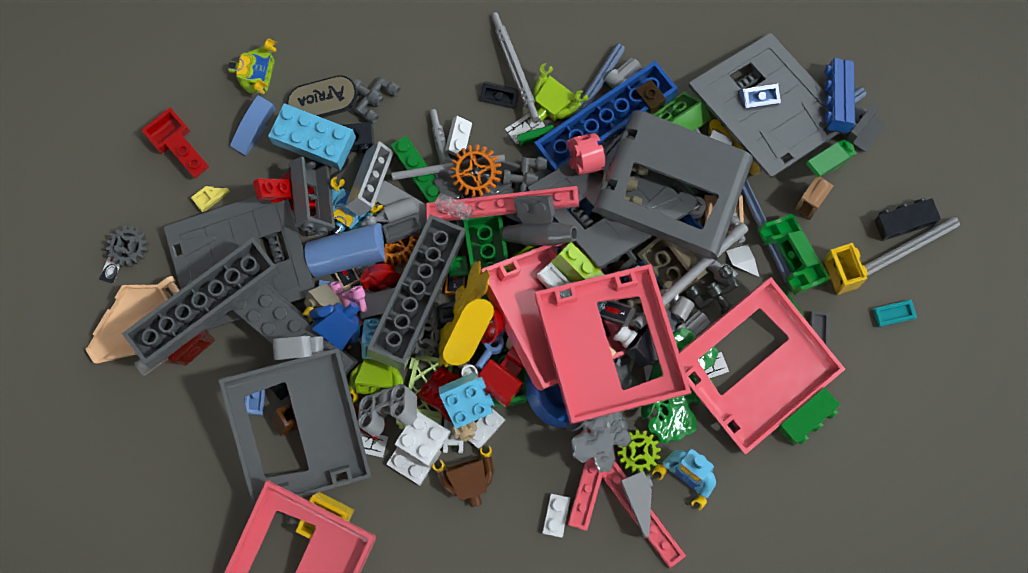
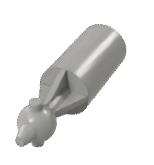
(393, 212)

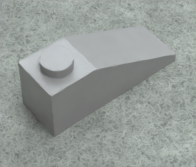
(638, 493)

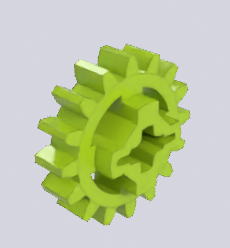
(646, 457)

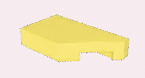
(209, 196)

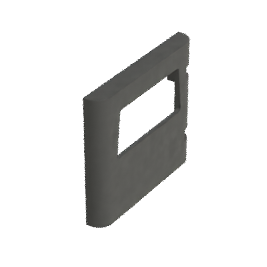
(684, 157)
(323, 419)

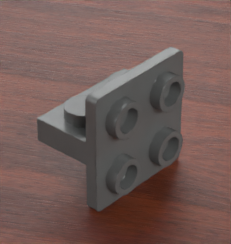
(866, 127)

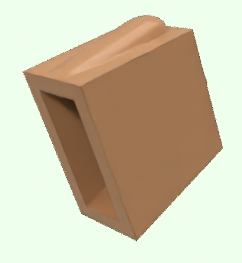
(813, 197)

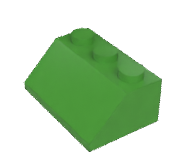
(685, 111)

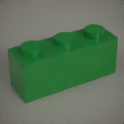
(809, 417)

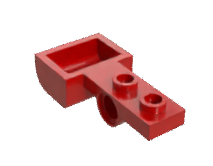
(168, 133)
(279, 190)
(502, 379)

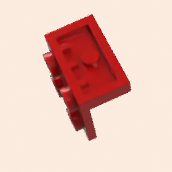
(430, 391)

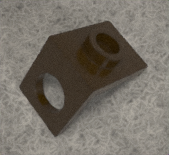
(652, 97)

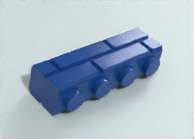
(840, 95)

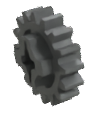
(118, 247)
(427, 339)

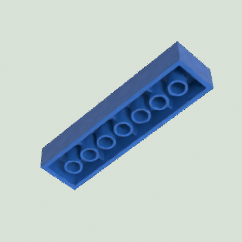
(604, 116)

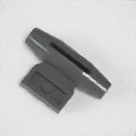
(537, 223)

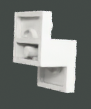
(418, 448)

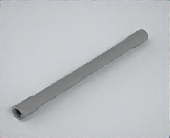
(733, 236)

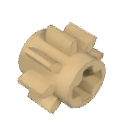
(465, 432)

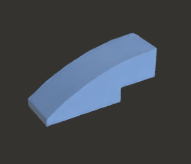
(252, 125)

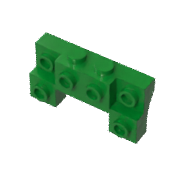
(797, 252)

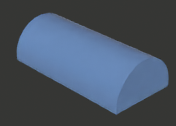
(345, 250)

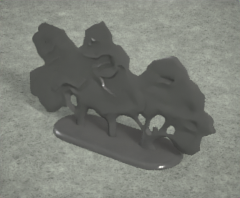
(445, 182)
(604, 431)

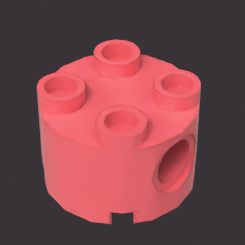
(586, 154)

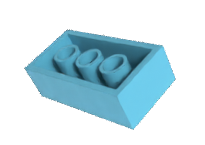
(312, 136)

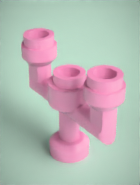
(354, 295)

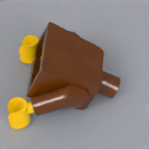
(468, 477)

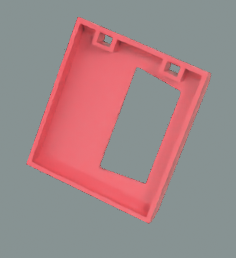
(515, 298)
(582, 349)
(776, 384)
(334, 547)

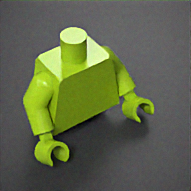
(553, 98)

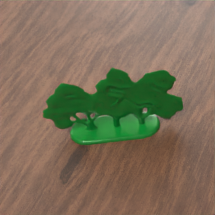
(680, 418)

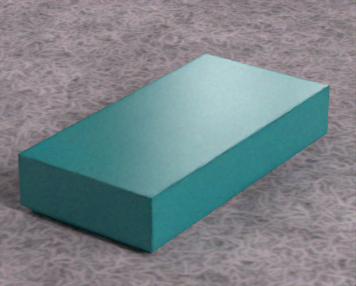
(894, 313)

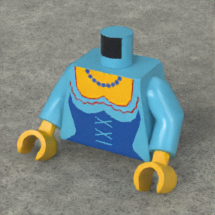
(343, 216)
(692, 470)

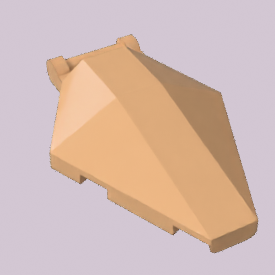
(131, 305)

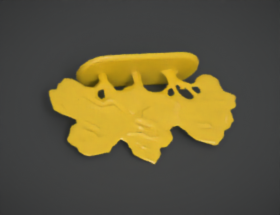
(470, 320)

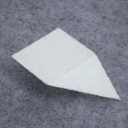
(743, 259)

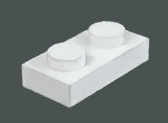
(458, 135)
(486, 428)
(556, 515)

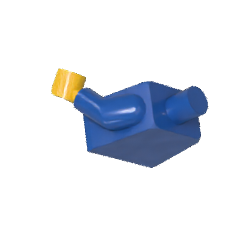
(336, 323)

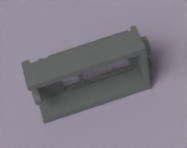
(304, 176)

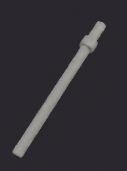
(441, 168)

